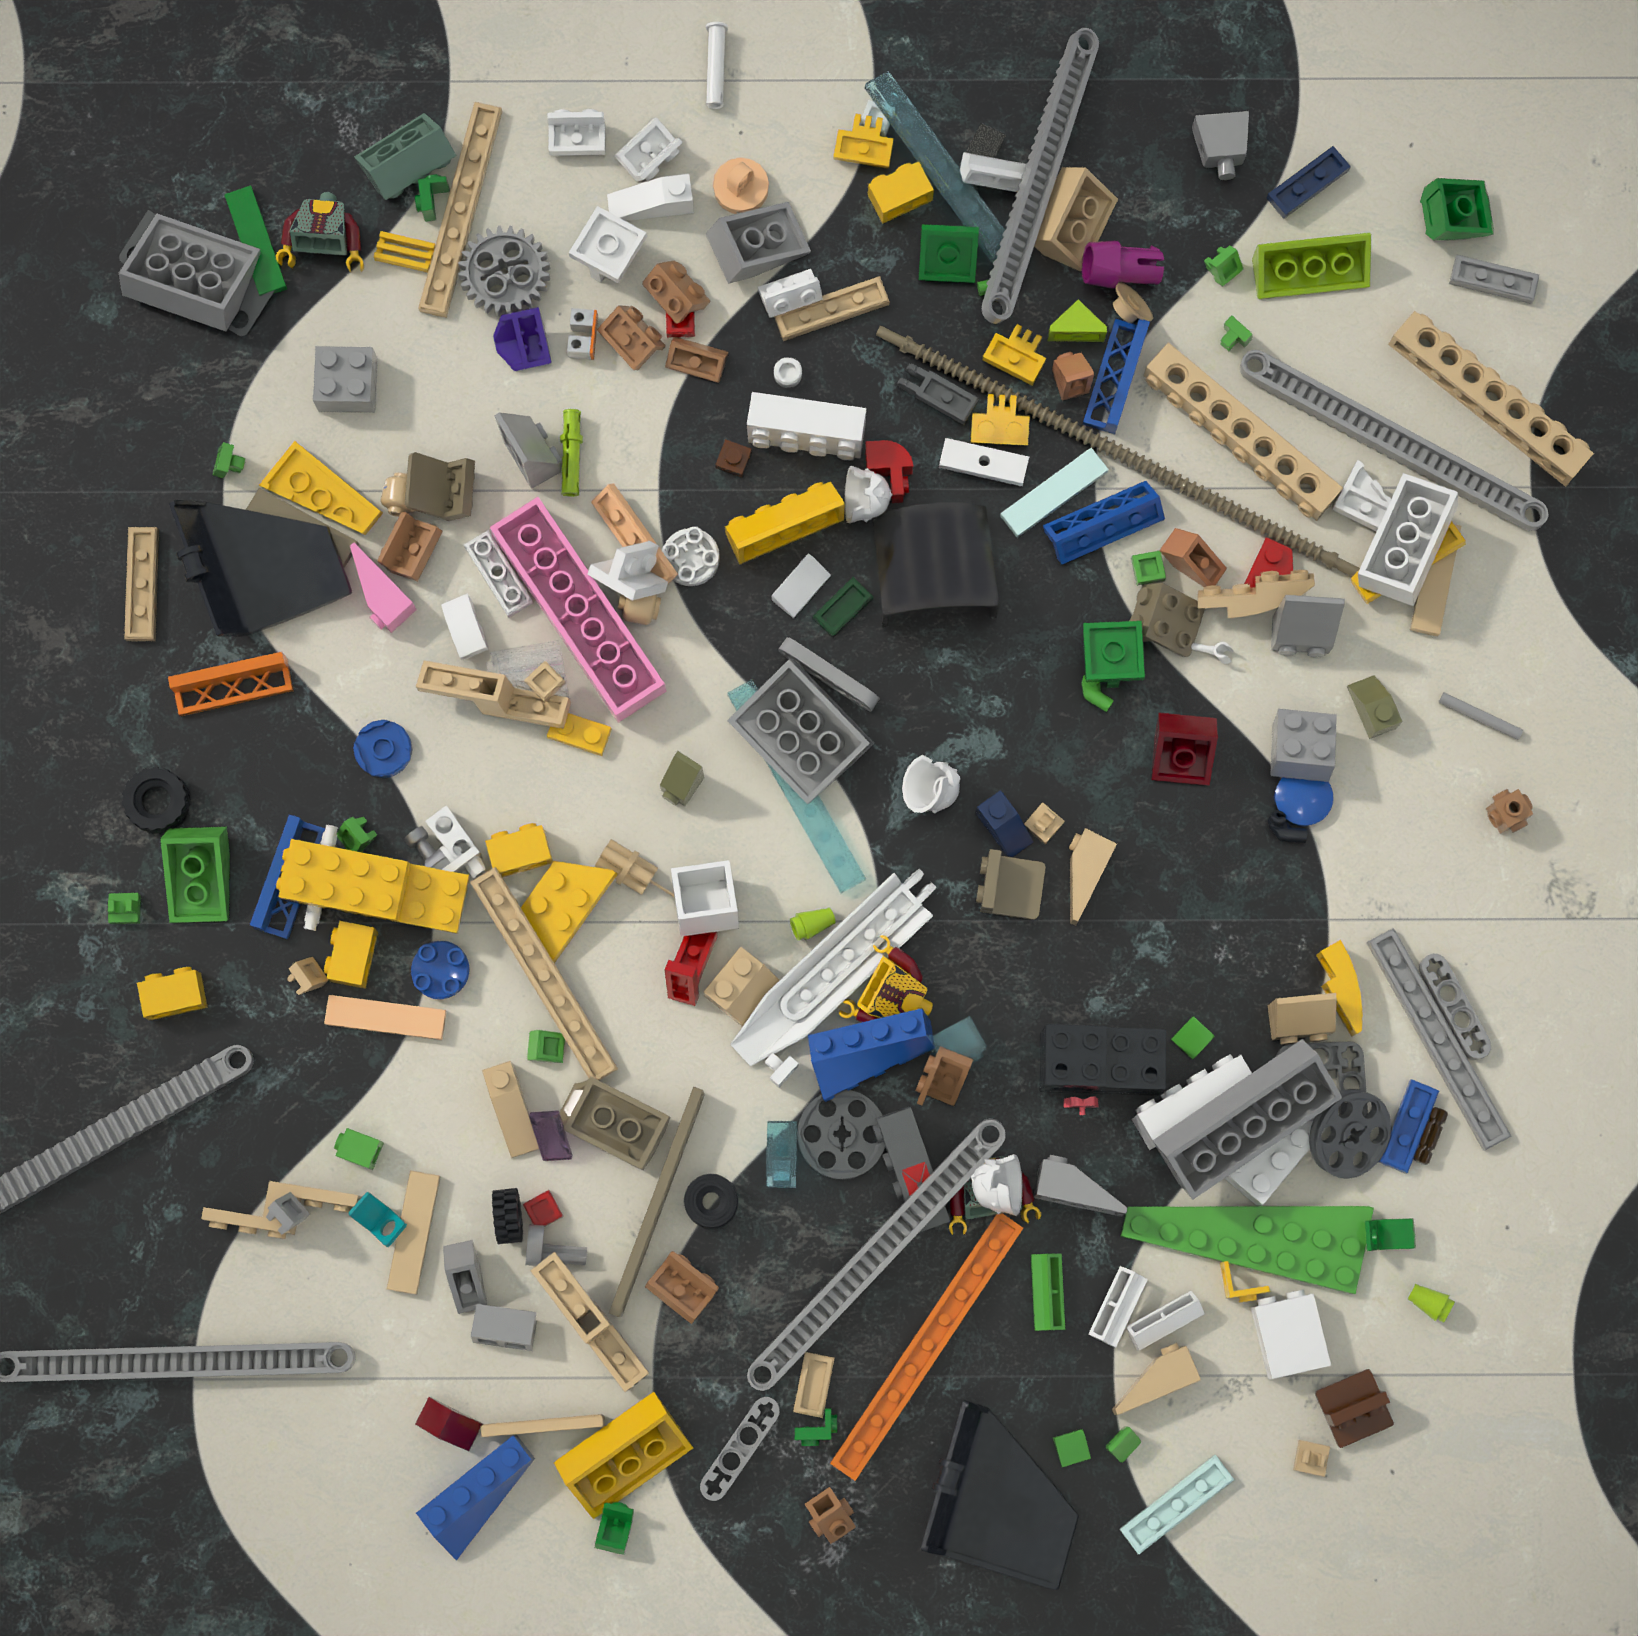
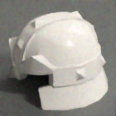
(865, 495)
(930, 785)
(999, 1185)

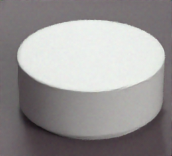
(787, 372)

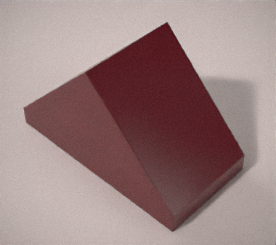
(448, 1424)

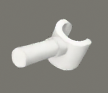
(1216, 650)

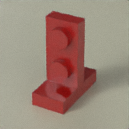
(687, 969)

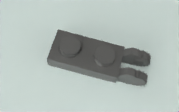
(940, 394)

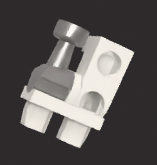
(457, 849)

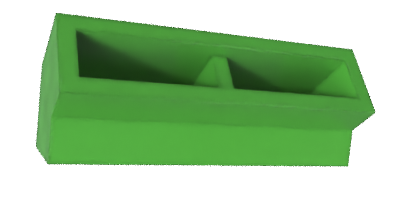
(1047, 1292)

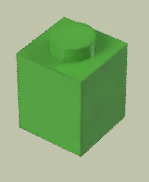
(358, 1148)

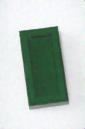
(843, 607)

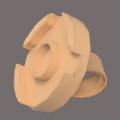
(740, 185)

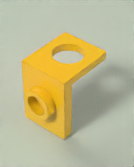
(1243, 1295)

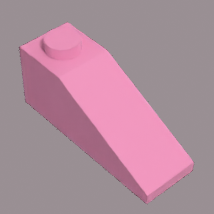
(385, 600)

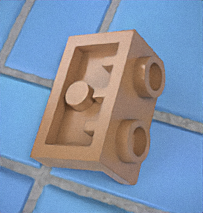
(631, 336)

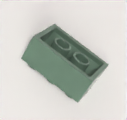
(405, 156)

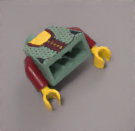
(321, 228)
(966, 1204)

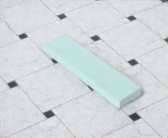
(1054, 492)
(1176, 1504)

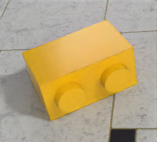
(900, 191)
(519, 850)
(351, 954)
(171, 993)

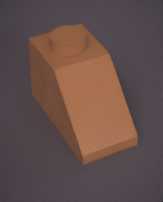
(1072, 375)
(1193, 557)

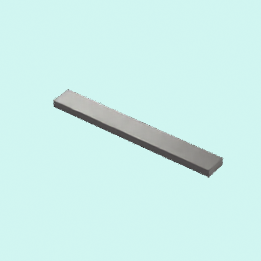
(1438, 1039)

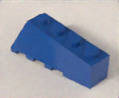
(867, 1049)
(468, 1503)

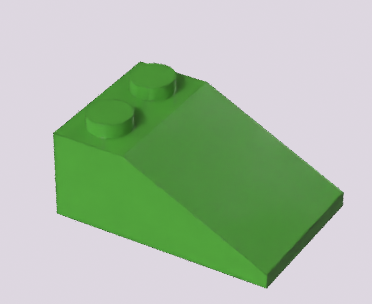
(196, 873)

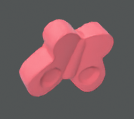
(1075, 1102)

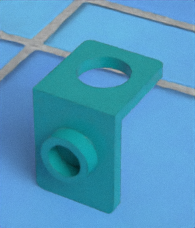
(374, 1216)

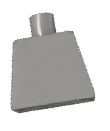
(1222, 141)

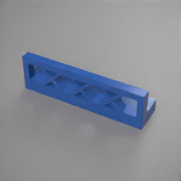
(1126, 378)
(1107, 524)
(270, 895)

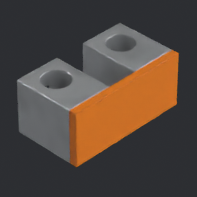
(586, 344)

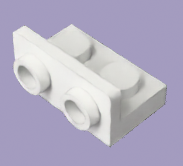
(790, 293)

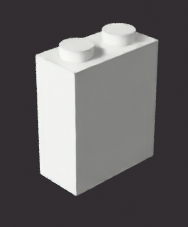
(1290, 1334)

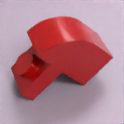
(891, 460)

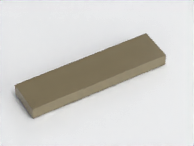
(269, 504)

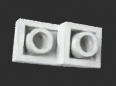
(464, 627)

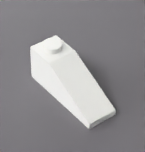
(653, 199)

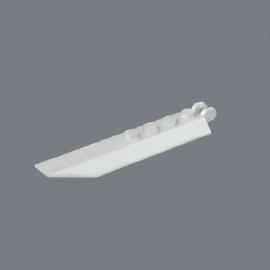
(833, 968)

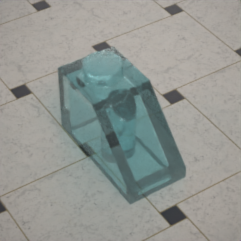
(962, 1039)
(781, 1154)

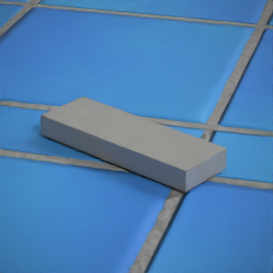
(1494, 279)

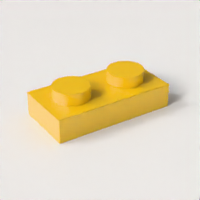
(582, 734)

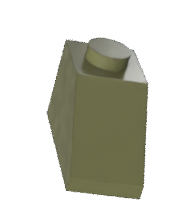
(1374, 706)
(681, 779)

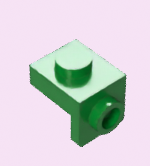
(427, 187)
(811, 1435)
(614, 1528)

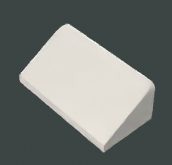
(800, 586)

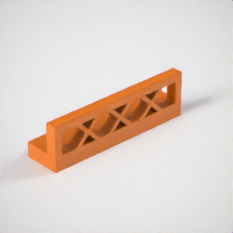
(227, 673)

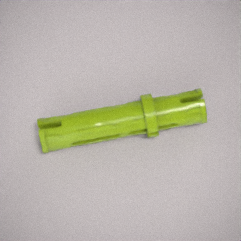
(571, 452)

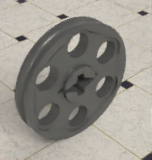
(1359, 1136)
(829, 1143)

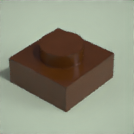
(733, 458)

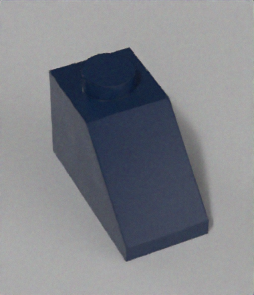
(1004, 824)

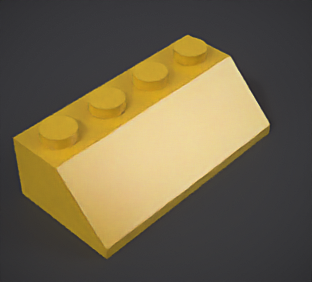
(785, 522)
(623, 1455)

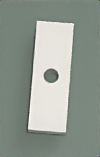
(1001, 465)
(505, 587)

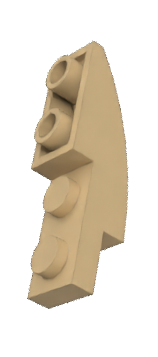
(1267, 594)

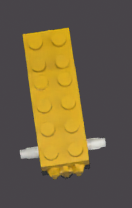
(369, 886)

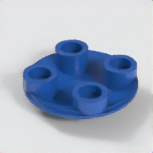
(1304, 800)
(440, 969)

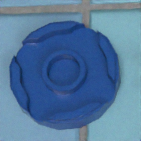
(383, 748)

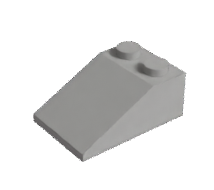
(757, 241)
(528, 447)
(1306, 625)
(1071, 1187)

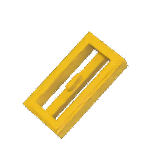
(405, 241)

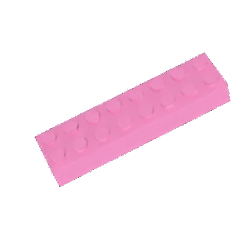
(578, 609)

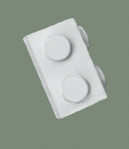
(576, 132)
(648, 150)

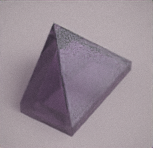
(550, 1135)

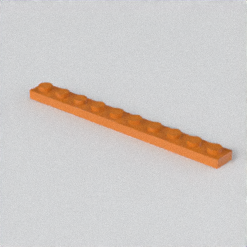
(926, 1346)

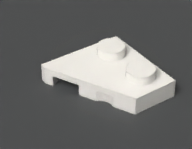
(1362, 499)

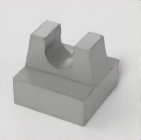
(288, 1212)

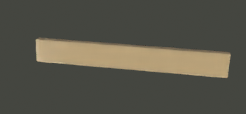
(460, 209)
(543, 974)

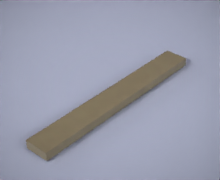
(657, 1202)

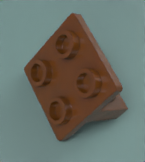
(1354, 1408)

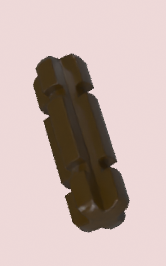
(1430, 1136)

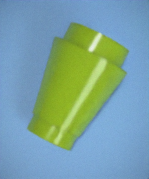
(810, 923)
(1431, 1302)

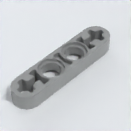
(829, 674)
(1459, 1004)
(742, 1450)

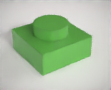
(1148, 568)

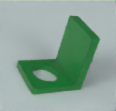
(1390, 1234)

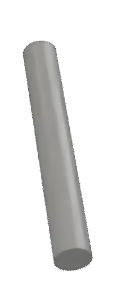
(1481, 716)

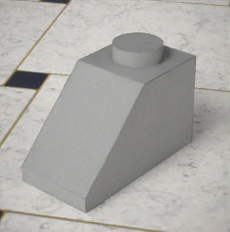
(464, 1276)

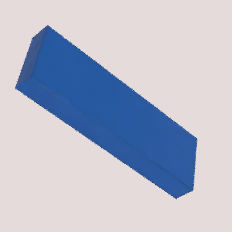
(1409, 1126)

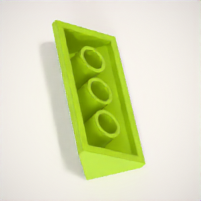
(1312, 265)

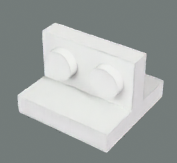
(607, 245)
(630, 571)

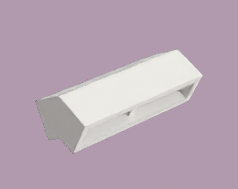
(991, 172)
(1118, 1306)
(1165, 1320)

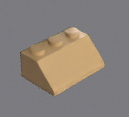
(1074, 216)

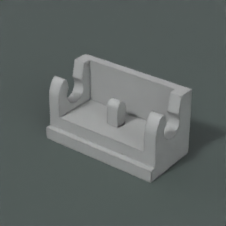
(504, 1327)

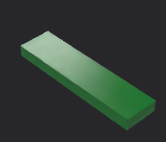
(253, 232)

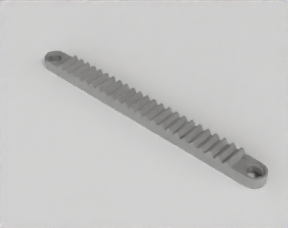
(1039, 176)
(1393, 440)
(121, 1126)
(875, 1254)
(175, 1362)

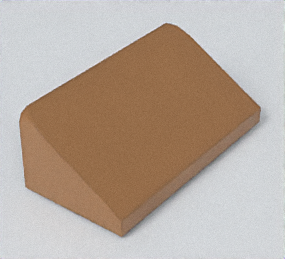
(696, 359)

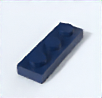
(1308, 182)

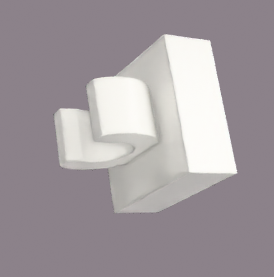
(781, 1069)

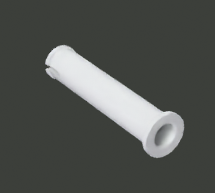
(715, 70)

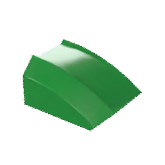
(1456, 209)

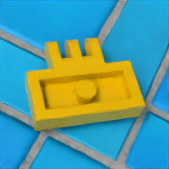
(864, 144)
(1016, 355)
(1000, 424)

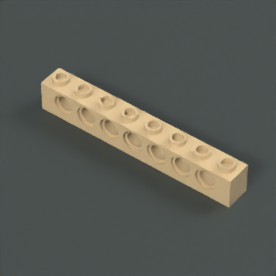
(1216, 398)
(1493, 413)

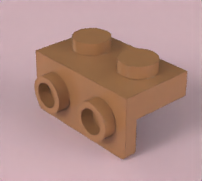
(675, 290)
(409, 547)
(945, 1076)
(682, 1286)

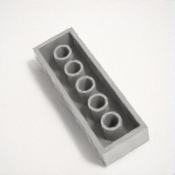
(1247, 1119)

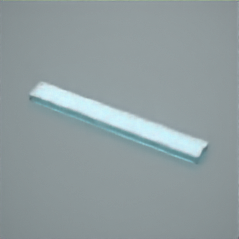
(936, 161)
(814, 819)

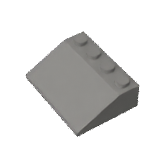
(189, 272)
(800, 731)

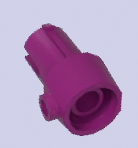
(1109, 263)

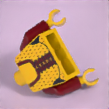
(892, 988)

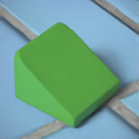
(1192, 1037)
(545, 1046)
(1123, 1444)
(1072, 1447)

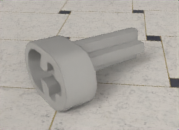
(538, 1251)

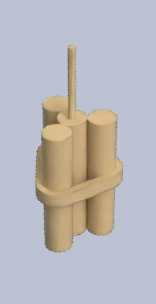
(631, 868)

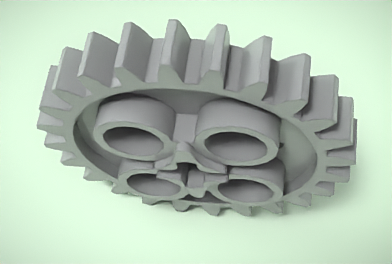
(495, 248)

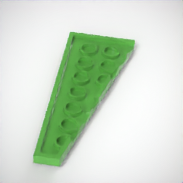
(1292, 1242)

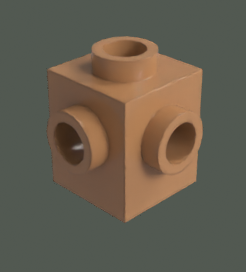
(1503, 818)
(830, 1515)

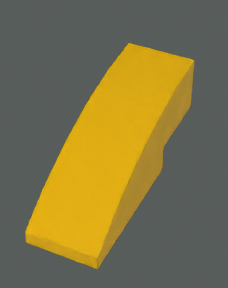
(1344, 983)

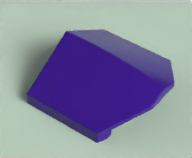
(522, 339)

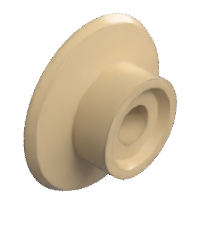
(1130, 304)

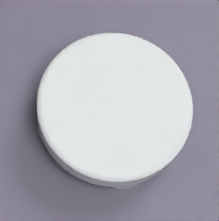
(692, 556)

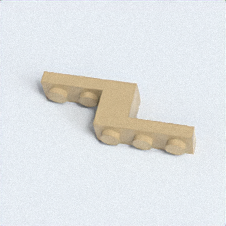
(492, 694)
(250, 1223)
(589, 1321)

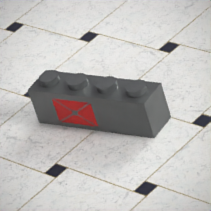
(906, 1156)

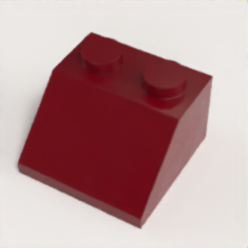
(1184, 748)

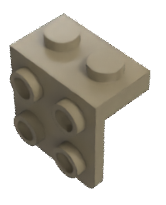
(440, 486)
(1168, 617)
(1011, 886)

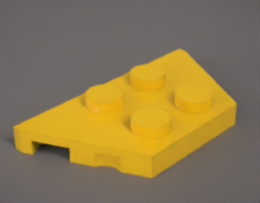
(564, 902)

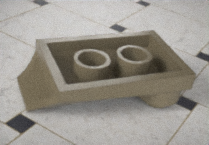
(613, 1121)

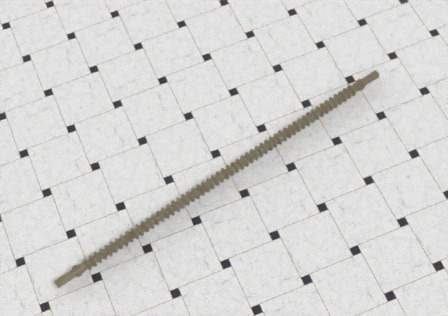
(1330, 559)

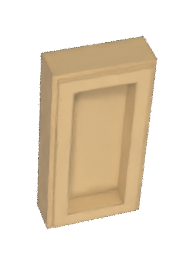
(813, 1385)

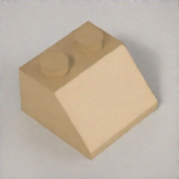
(740, 986)
(1303, 1017)

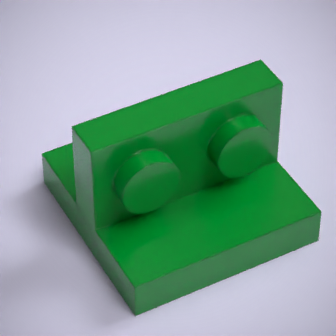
(948, 253)
(1113, 652)

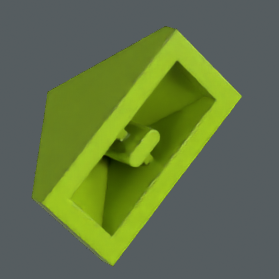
(1077, 325)

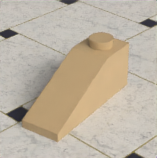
(1086, 867)
(510, 1108)
(1163, 1376)

